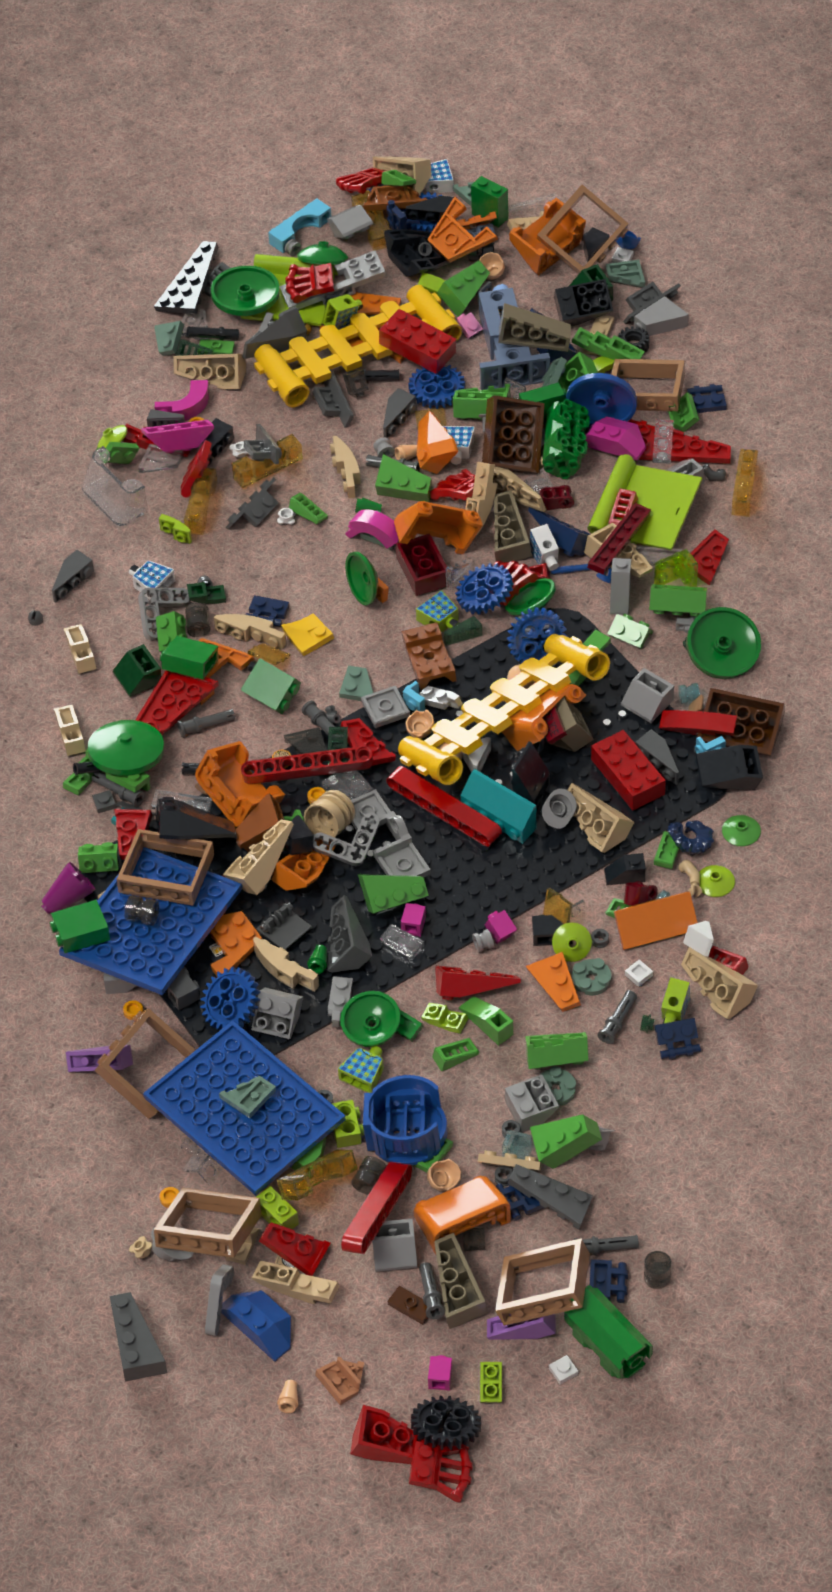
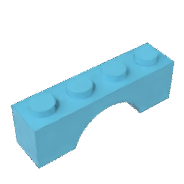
(313, 214)

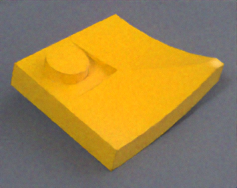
(307, 634)

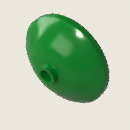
(322, 254)
(361, 577)
(531, 596)
(367, 1009)

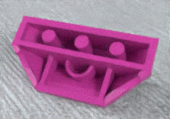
(179, 436)
(615, 437)

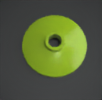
(113, 434)
(716, 886)
(569, 932)

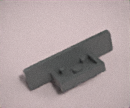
(647, 296)
(332, 400)
(263, 447)
(257, 508)

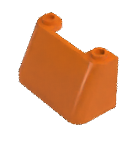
(565, 235)
(441, 521)
(531, 725)
(223, 782)
(462, 1209)

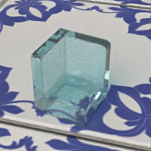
(517, 1144)

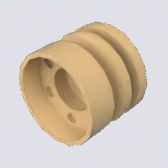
(330, 813)

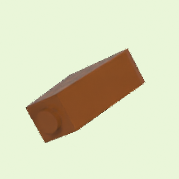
(258, 822)

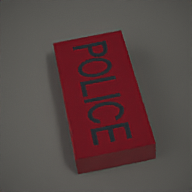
(555, 726)

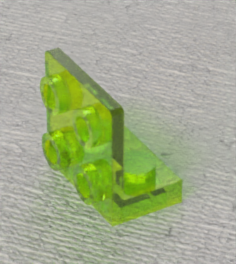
(676, 566)

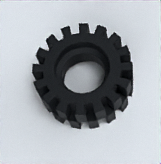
(638, 335)

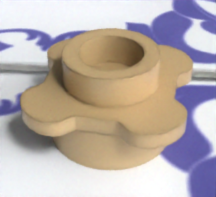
(141, 1248)

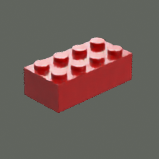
(417, 341)
(628, 770)

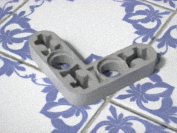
(156, 601)
(349, 849)
(219, 1283)

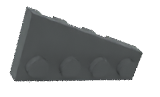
(562, 1198)

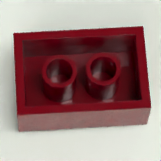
(422, 564)

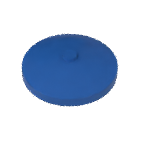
(603, 396)

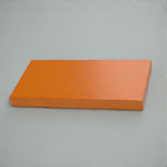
(655, 920)

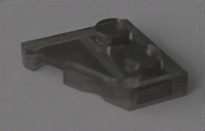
(306, 741)

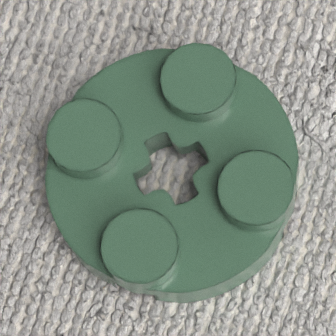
(591, 966)
(566, 1083)

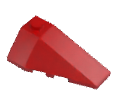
(455, 982)
(382, 1437)

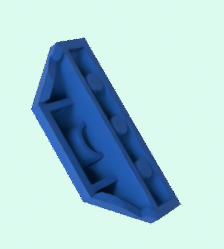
(260, 1321)

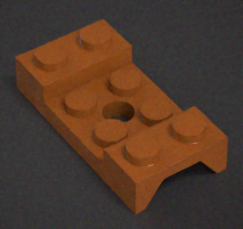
(427, 643)

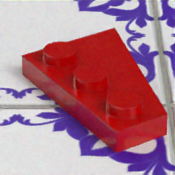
(709, 554)
(361, 735)
(127, 824)
(297, 1249)

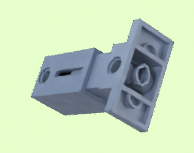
(509, 360)

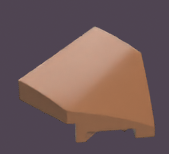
(341, 1379)

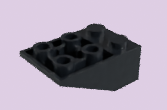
(583, 302)
(730, 768)
(530, 775)

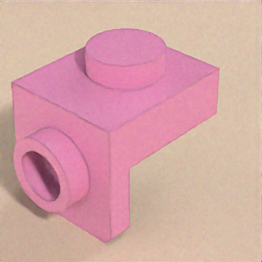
(469, 325)

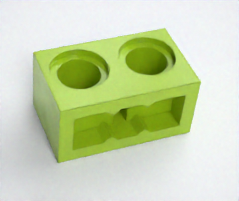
(349, 1125)
(277, 1210)

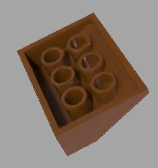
(513, 434)
(756, 723)

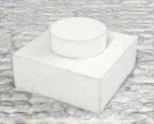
(622, 255)
(638, 973)
(563, 1369)

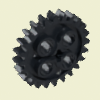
(458, 1428)

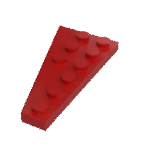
(684, 446)
(173, 699)

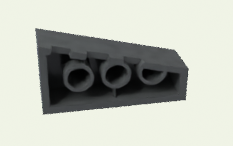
(136, 1344)

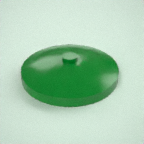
(245, 290)
(723, 643)
(125, 747)

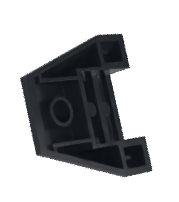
(404, 253)
(185, 821)

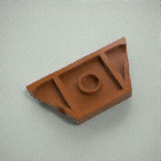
(402, 196)

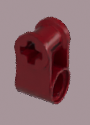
(555, 497)
(638, 893)

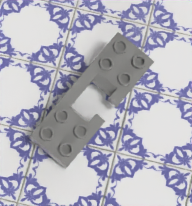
(356, 272)
(399, 856)

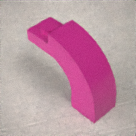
(190, 405)
(375, 524)

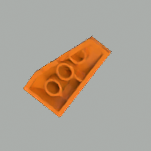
(434, 444)

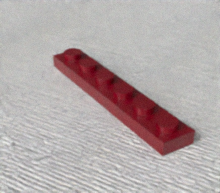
(619, 538)

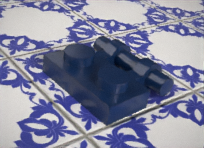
(396, 218)
(710, 402)
(269, 607)
(677, 1031)
(528, 1204)
(601, 1274)

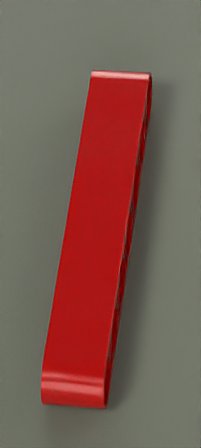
(299, 760)
(444, 806)
(376, 1208)

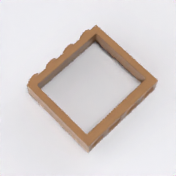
(563, 212)
(654, 369)
(160, 889)
(128, 1032)
(203, 1241)
(546, 1303)

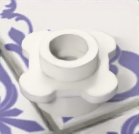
(238, 449)
(286, 516)

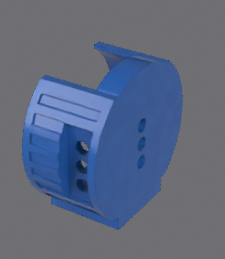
(400, 1106)

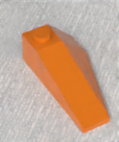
(300, 869)

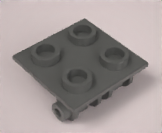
(284, 927)

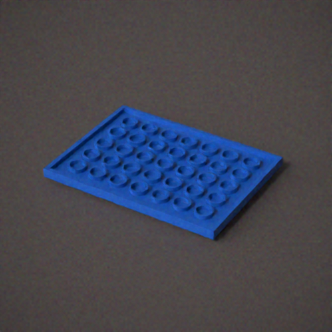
(157, 953)
(248, 1148)

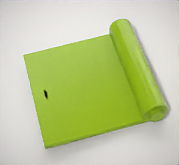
(280, 267)
(662, 491)

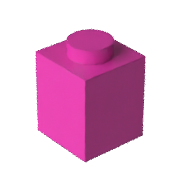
(413, 919)
(500, 926)
(440, 1373)

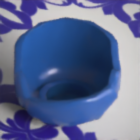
(629, 241)

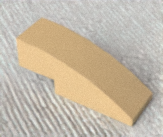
(80, 648)
(70, 730)

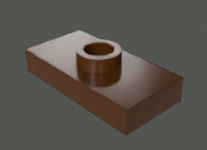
(408, 1304)

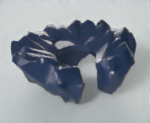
(692, 846)

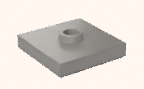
(385, 706)

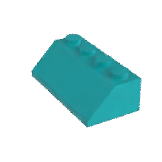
(506, 808)

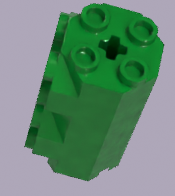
(565, 438)
(608, 1334)

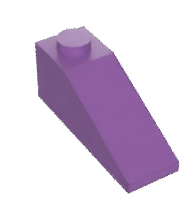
(87, 1058)
(528, 1329)

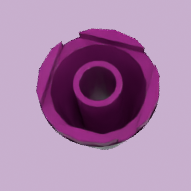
(67, 889)

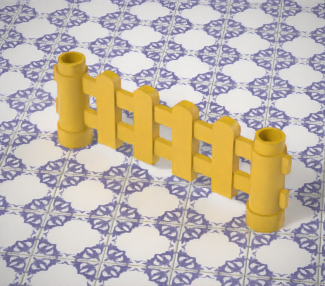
(290, 382)
(443, 763)

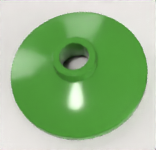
(741, 836)

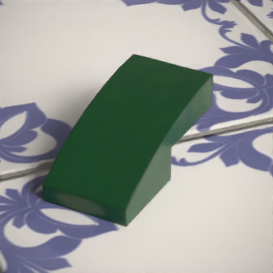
(209, 595)

